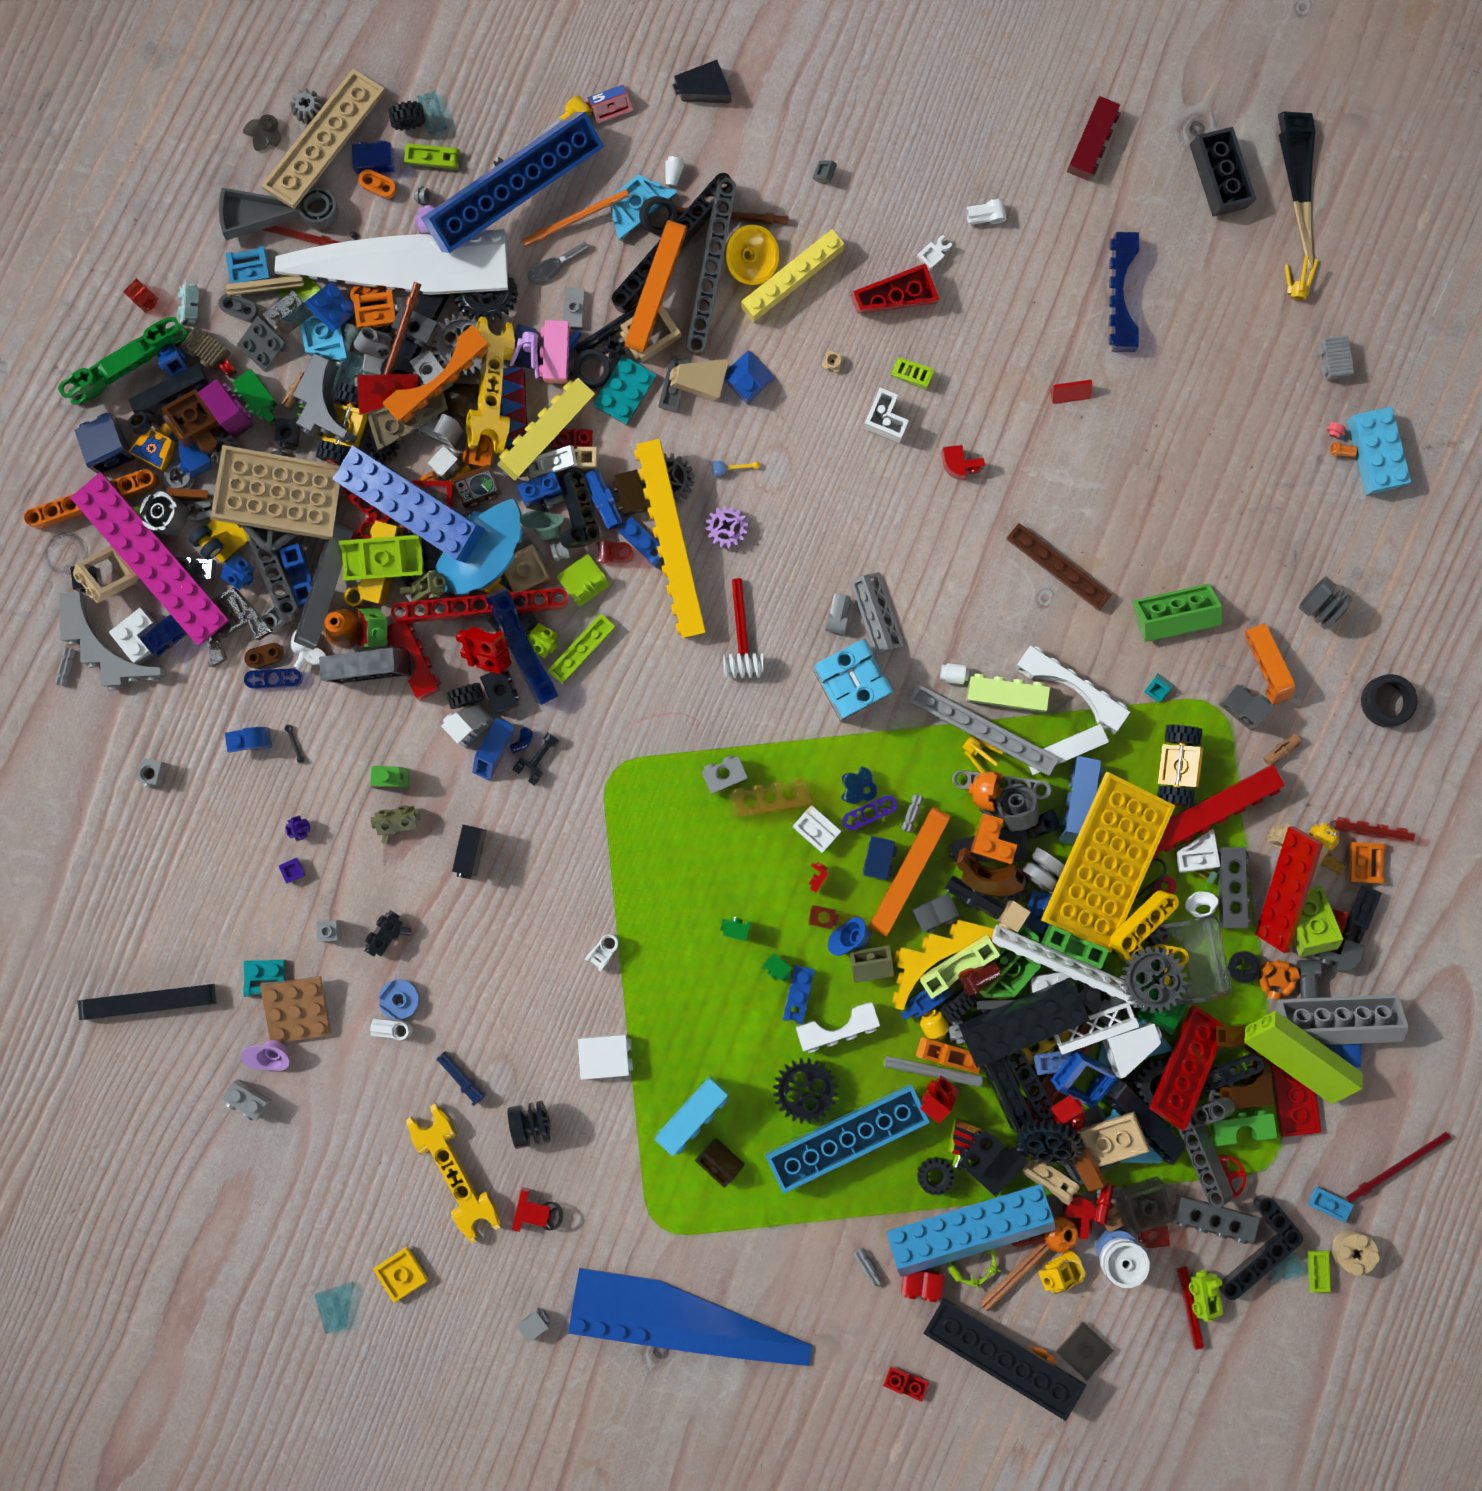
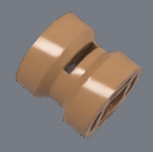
(1114, 1220)

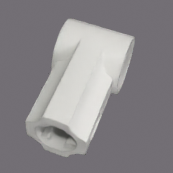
(990, 212)
(389, 1029)

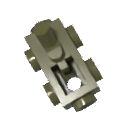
(426, 587)
(395, 820)

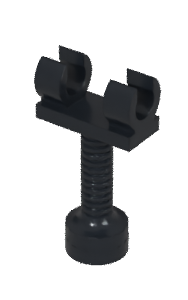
(549, 741)

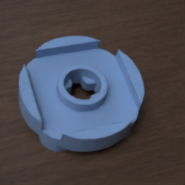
(410, 997)

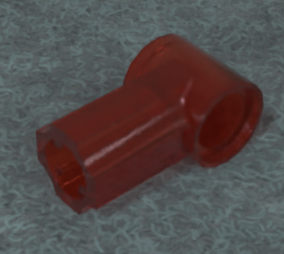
(974, 979)

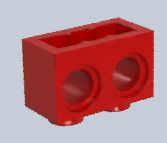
(939, 1099)

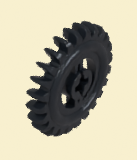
(490, 302)

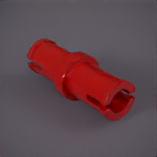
(1104, 1204)

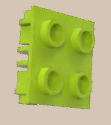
(583, 580)

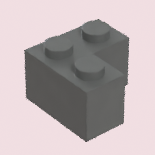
(1246, 708)

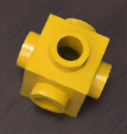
(1056, 1277)

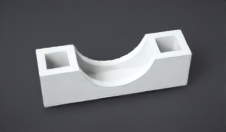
(862, 1019)

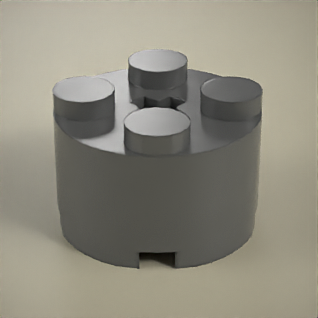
(164, 513)
(1018, 807)

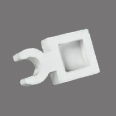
(933, 254)

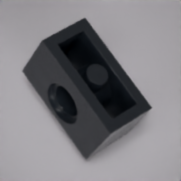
(504, 702)

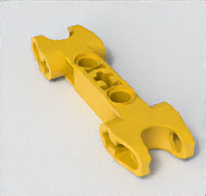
(488, 418)
(470, 1206)

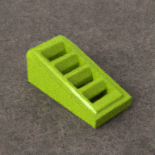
(915, 366)

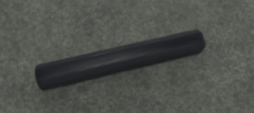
(604, 332)

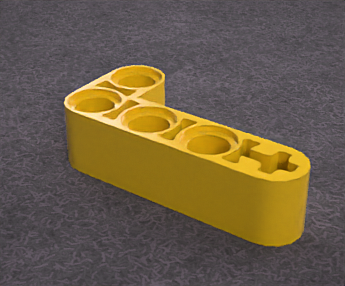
(1161, 906)

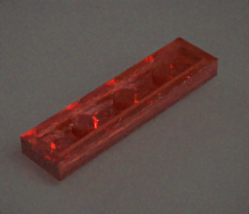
(1380, 830)

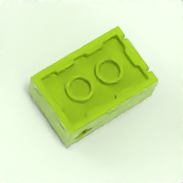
(1317, 925)

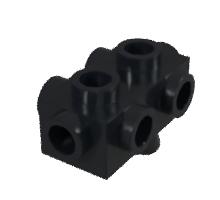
(387, 929)

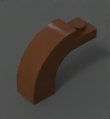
(988, 880)

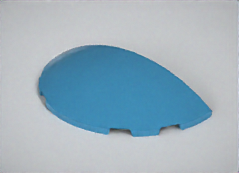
(490, 555)

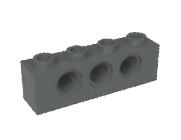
(1226, 897)
(1247, 1223)

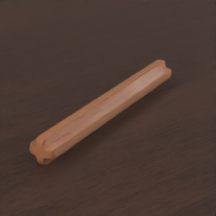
(1015, 1276)

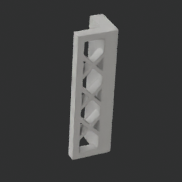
(874, 614)

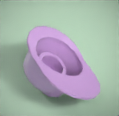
(269, 1056)

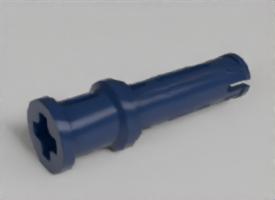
(467, 1085)

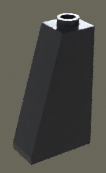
(1015, 837)

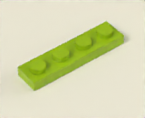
(581, 648)

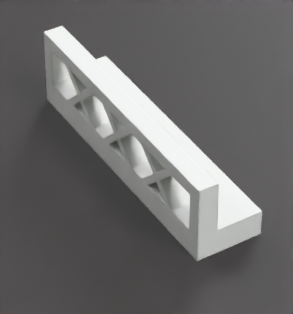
(1100, 1034)

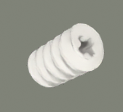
(743, 665)

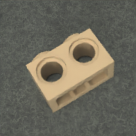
(1013, 916)

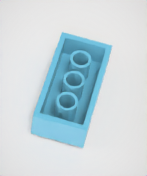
(1379, 451)
(691, 1115)

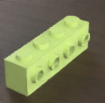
(1007, 694)

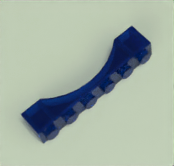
(1124, 330)
(520, 646)

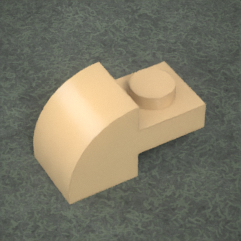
(586, 458)

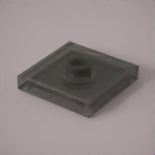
(1084, 1350)

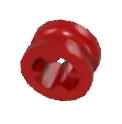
(227, 368)

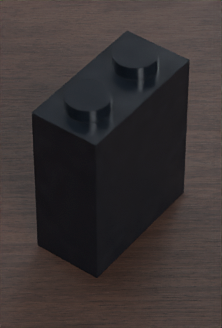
(469, 851)

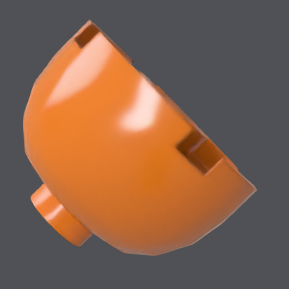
(986, 790)

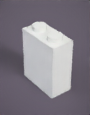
(604, 1056)

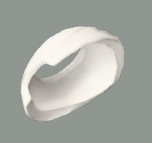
(1201, 898)

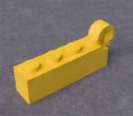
(374, 589)

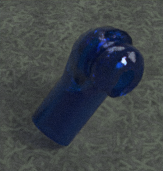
(524, 740)

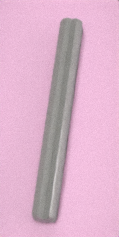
(933, 1071)

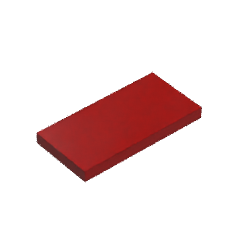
(1295, 1105)

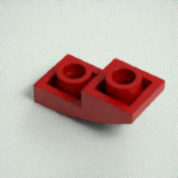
(575, 437)
(906, 1383)

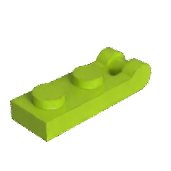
(431, 156)

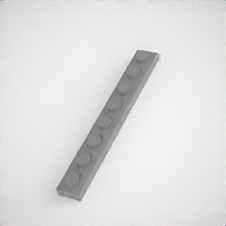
(983, 730)

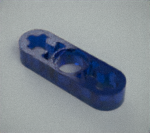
(287, 673)

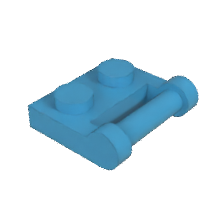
(250, 270)

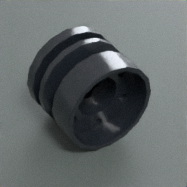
(529, 1124)

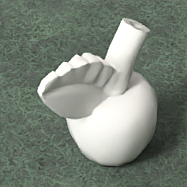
(305, 654)

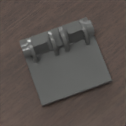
(261, 343)

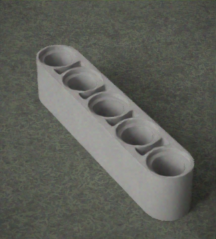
(1009, 781)

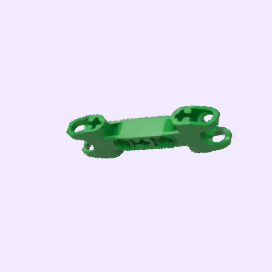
(92, 381)

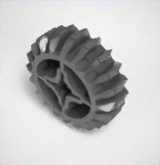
(676, 484)

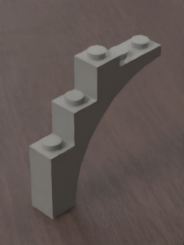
(78, 630)

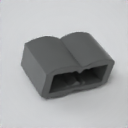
(935, 912)

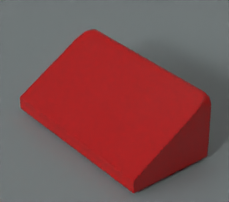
(1071, 391)

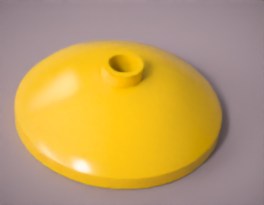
(761, 250)

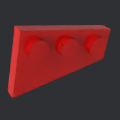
(376, 388)

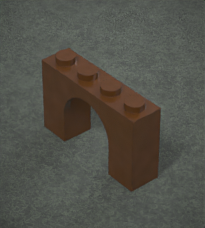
(1258, 1087)

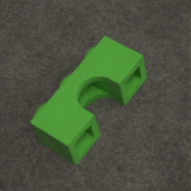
(1075, 947)
(1260, 1123)

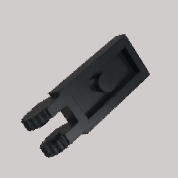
(1362, 912)

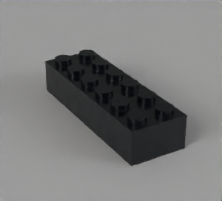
(1024, 1022)

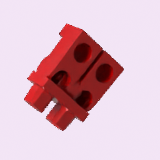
(484, 649)

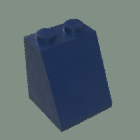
(103, 444)

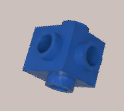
(172, 360)
(238, 572)

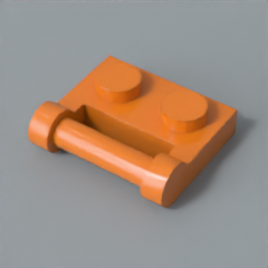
(377, 314)
(1361, 862)

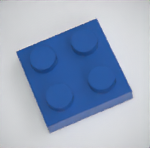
(331, 306)

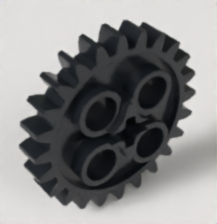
(797, 1108)
(1050, 1142)

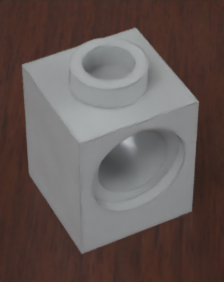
(145, 766)
(329, 931)
(534, 1324)

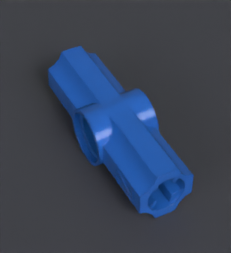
(603, 499)

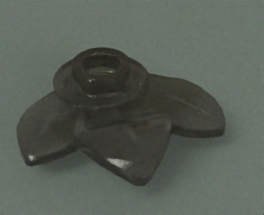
(261, 134)

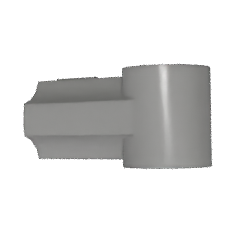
(838, 615)

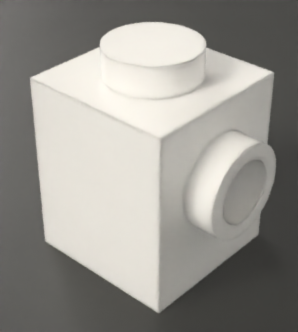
(445, 462)

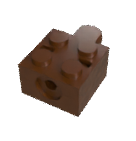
(189, 424)

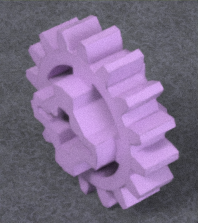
(719, 531)

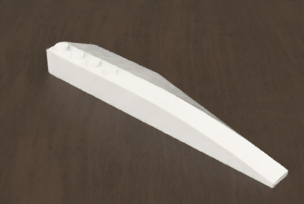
(402, 259)

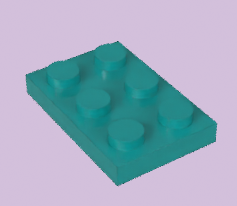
(624, 390)

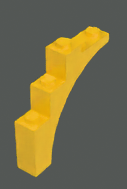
(935, 949)

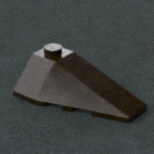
(461, 399)

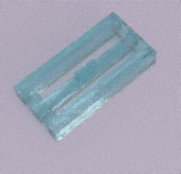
(427, 97)

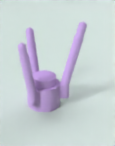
(529, 343)

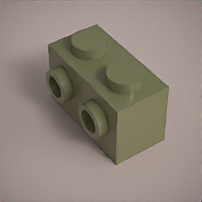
(871, 964)

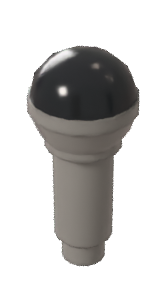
(547, 504)

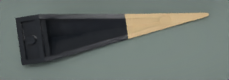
(1297, 146)

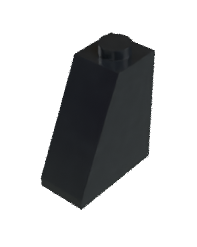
(702, 84)
(1001, 1170)

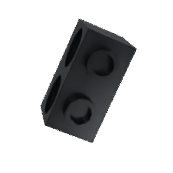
(985, 1156)

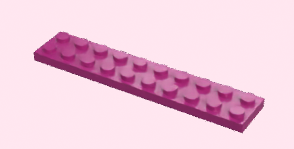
(149, 559)

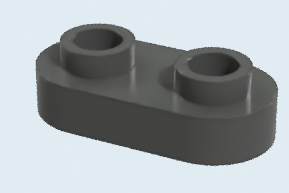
(239, 307)

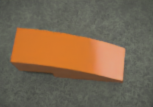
(946, 1055)

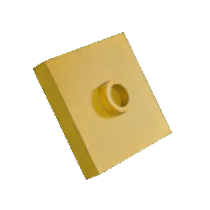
(400, 1274)

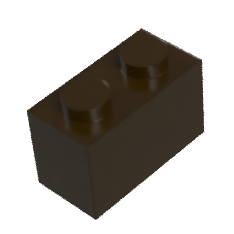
(630, 493)

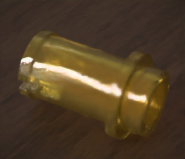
(1333, 864)

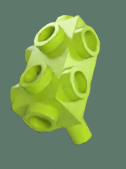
(1206, 1295)

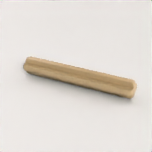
(264, 285)

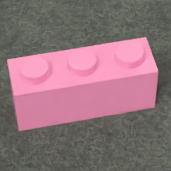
(555, 352)

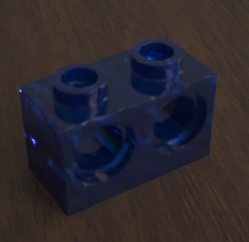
(163, 636)

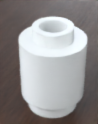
(954, 673)

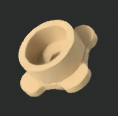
(838, 358)

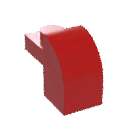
(957, 466)
(1084, 1211)

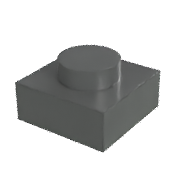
(824, 171)

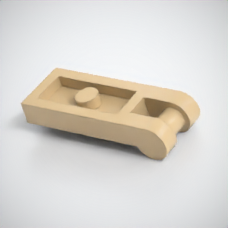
(1051, 1180)

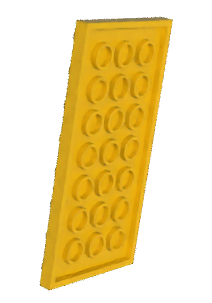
(1108, 861)

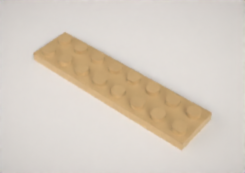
(323, 138)

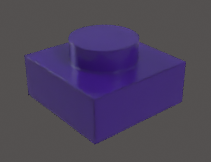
(292, 870)

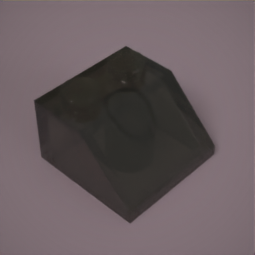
(286, 313)

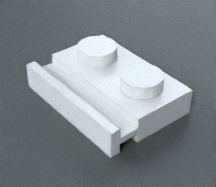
(816, 829)

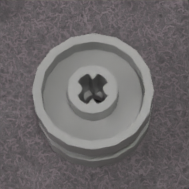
(1044, 874)

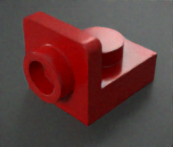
(817, 880)

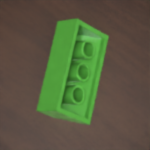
(1178, 612)

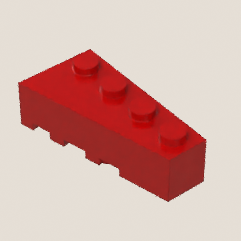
(899, 291)

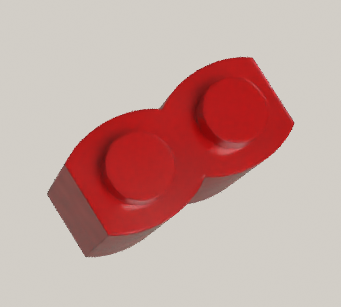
(923, 1284)

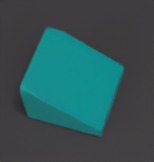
(1158, 688)

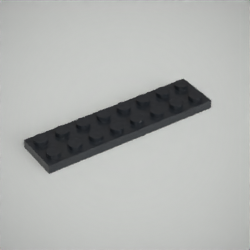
(1004, 1359)

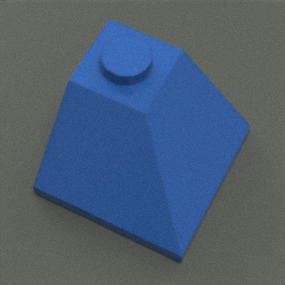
(748, 377)

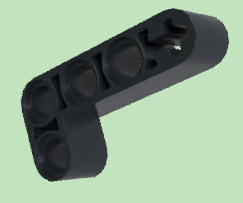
(580, 508)

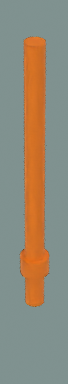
(541, 234)

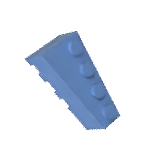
(1084, 789)

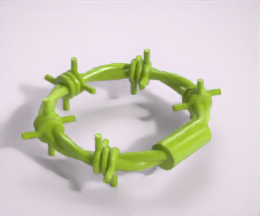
(974, 1282)

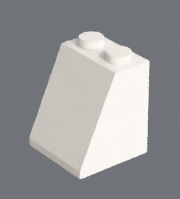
(1131, 1047)

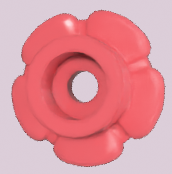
(1336, 430)

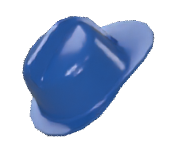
(849, 936)

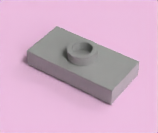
(574, 307)

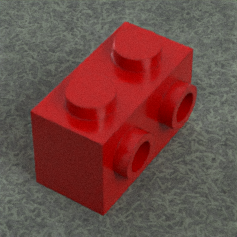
(1069, 1112)

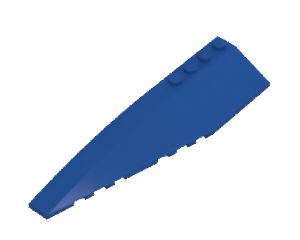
(668, 1318)

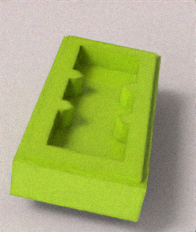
(1319, 1271)

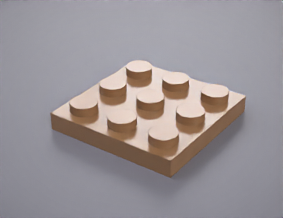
(296, 1009)

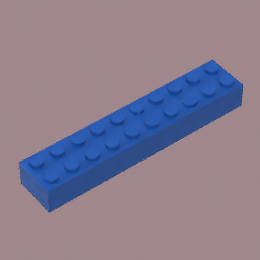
(512, 182)

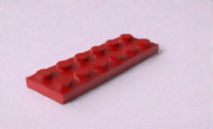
(1289, 889)
(1187, 1069)

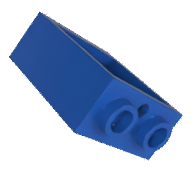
(1072, 1069)

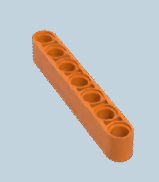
(655, 286)
(63, 504)
(909, 871)

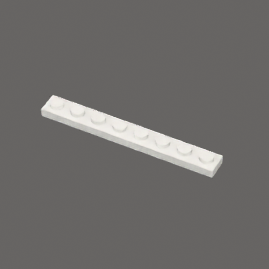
(1060, 962)

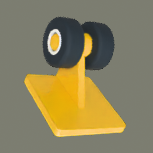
(218, 540)

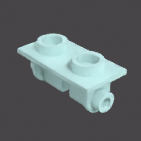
(186, 311)

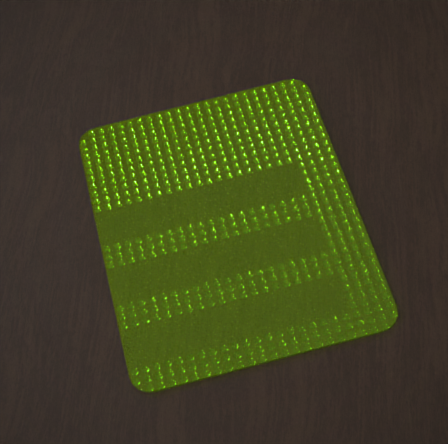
(709, 1008)

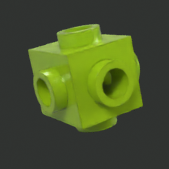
(543, 640)

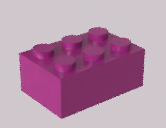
(226, 408)

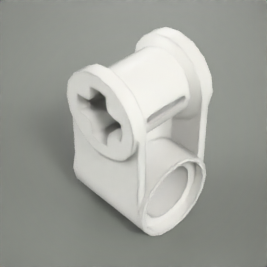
(602, 952)

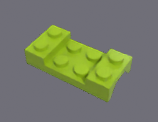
(382, 557)

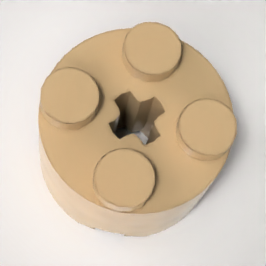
(1365, 1257)

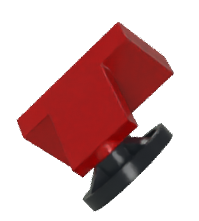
(535, 1213)

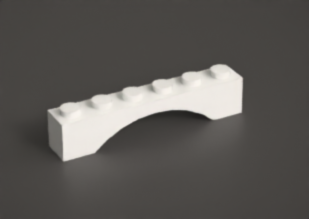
(1106, 711)

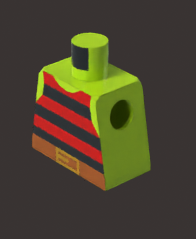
(961, 1137)

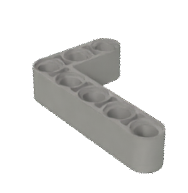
(443, 430)

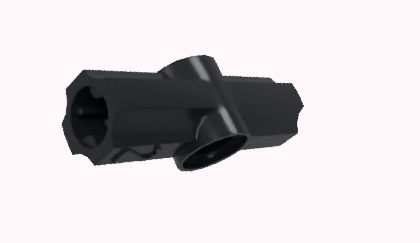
(973, 898)

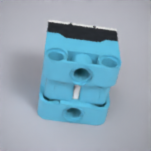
(852, 680)

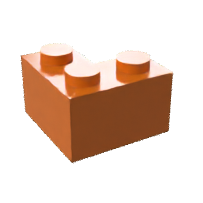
(987, 842)

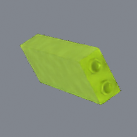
(1303, 1057)

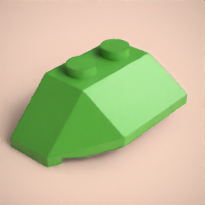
(1014, 969)

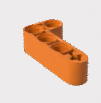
(1279, 680)

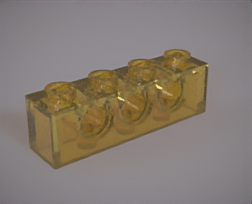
(801, 798)

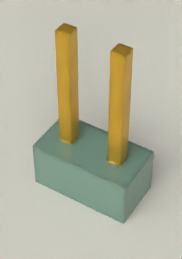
(1210, 879)

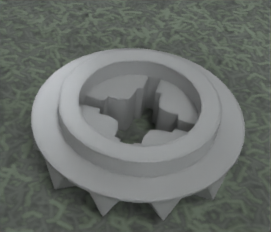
(171, 474)

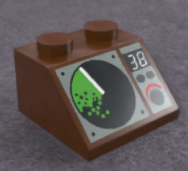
(477, 487)

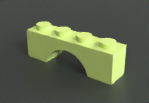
(947, 973)

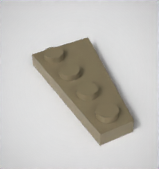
(388, 430)

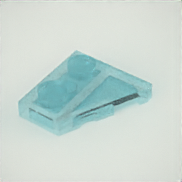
(334, 1306)

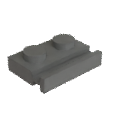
(986, 1005)

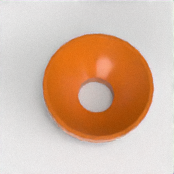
(1055, 1238)

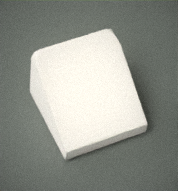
(372, 364)

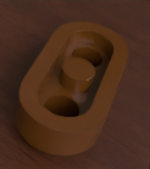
(263, 655)

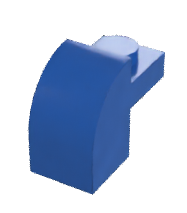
(248, 739)

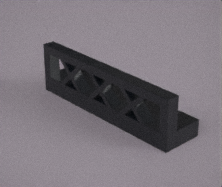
(1008, 1094)

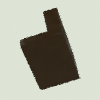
(720, 1162)

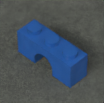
(299, 571)

